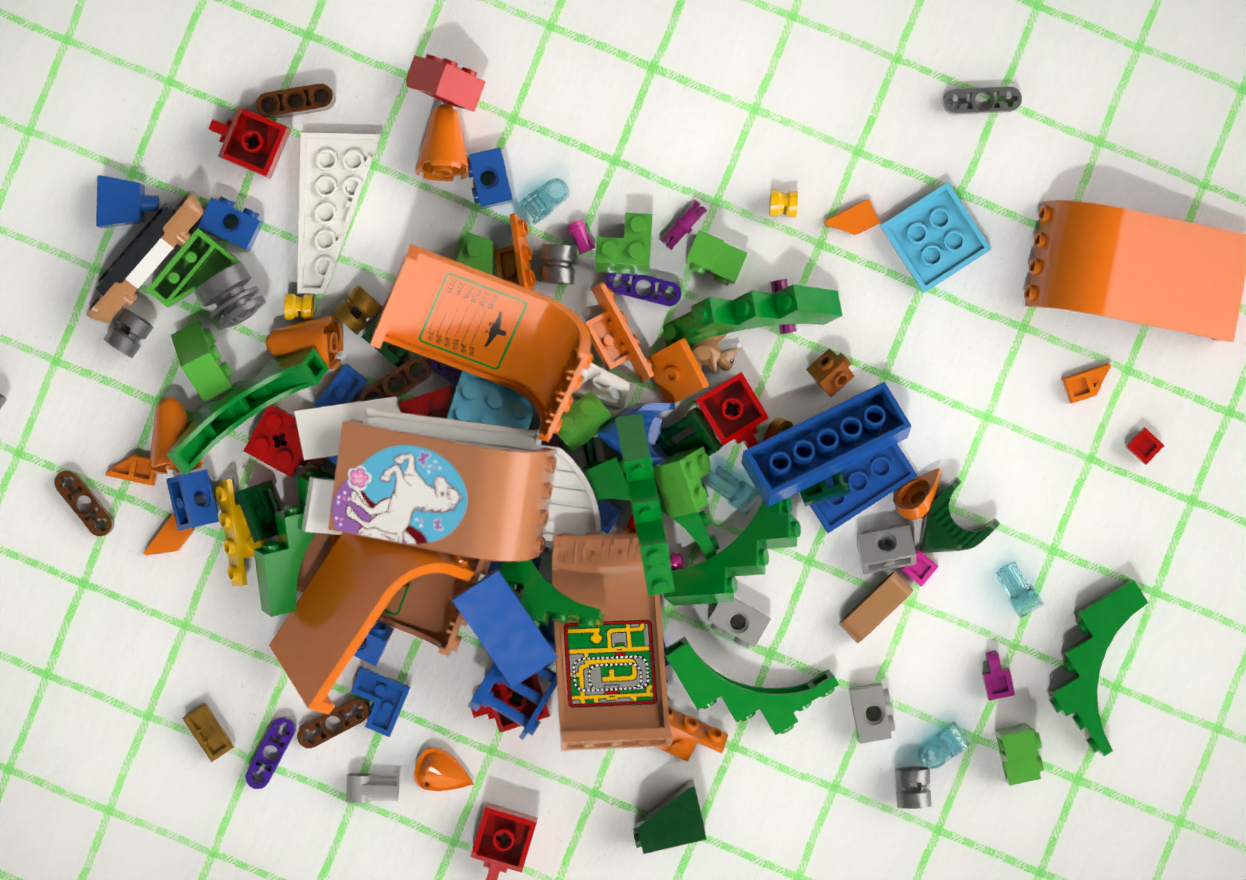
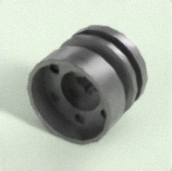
(230, 296)

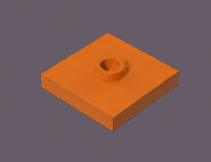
(677, 372)

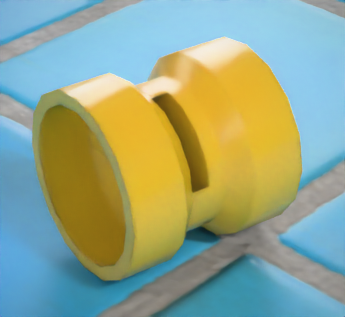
(783, 203)
(299, 306)

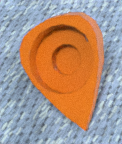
(916, 496)
(440, 771)

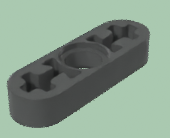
(962, 95)

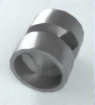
(558, 264)
(126, 342)
(913, 797)

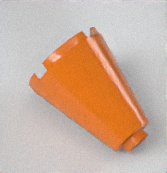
(443, 147)
(320, 333)
(168, 426)

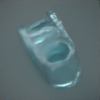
(544, 200)
(947, 743)

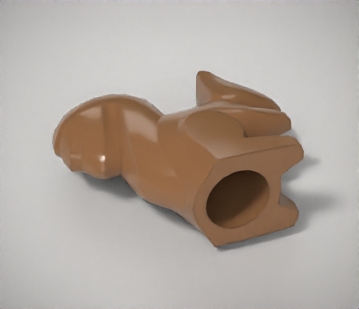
(709, 353)

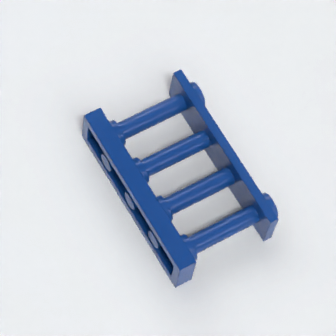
(485, 697)

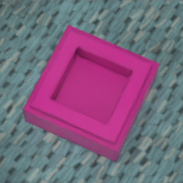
(922, 570)

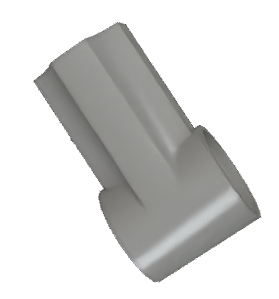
(364, 787)

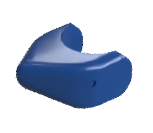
(649, 411)

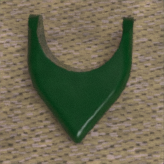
(942, 533)

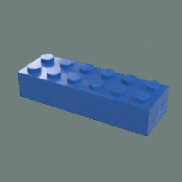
(826, 444)

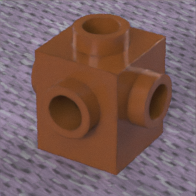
(831, 371)

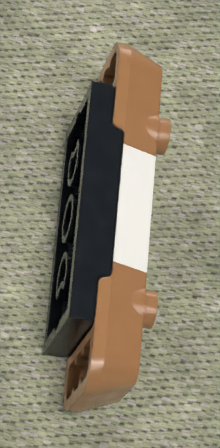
(142, 256)

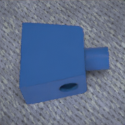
(122, 202)

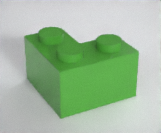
(629, 253)
(715, 257)
(201, 360)
(583, 421)
(681, 483)
(1020, 753)

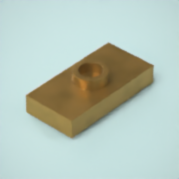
(208, 732)

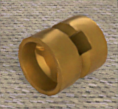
(363, 302)

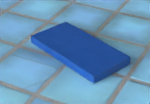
(868, 484)
(504, 628)

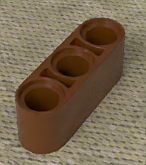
(283, 97)
(404, 373)

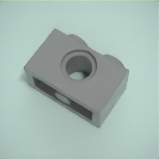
(875, 559)
(754, 622)
(861, 699)

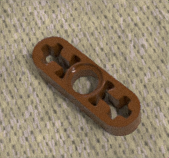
(77, 483)
(312, 726)

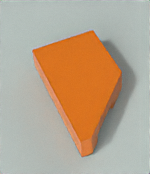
(855, 219)
(1085, 384)
(134, 469)
(169, 538)

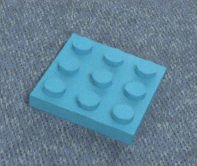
(935, 237)
(488, 403)

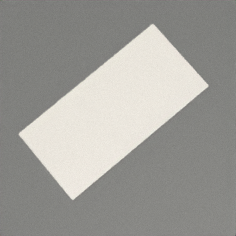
(321, 426)

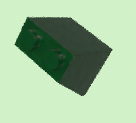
(671, 822)

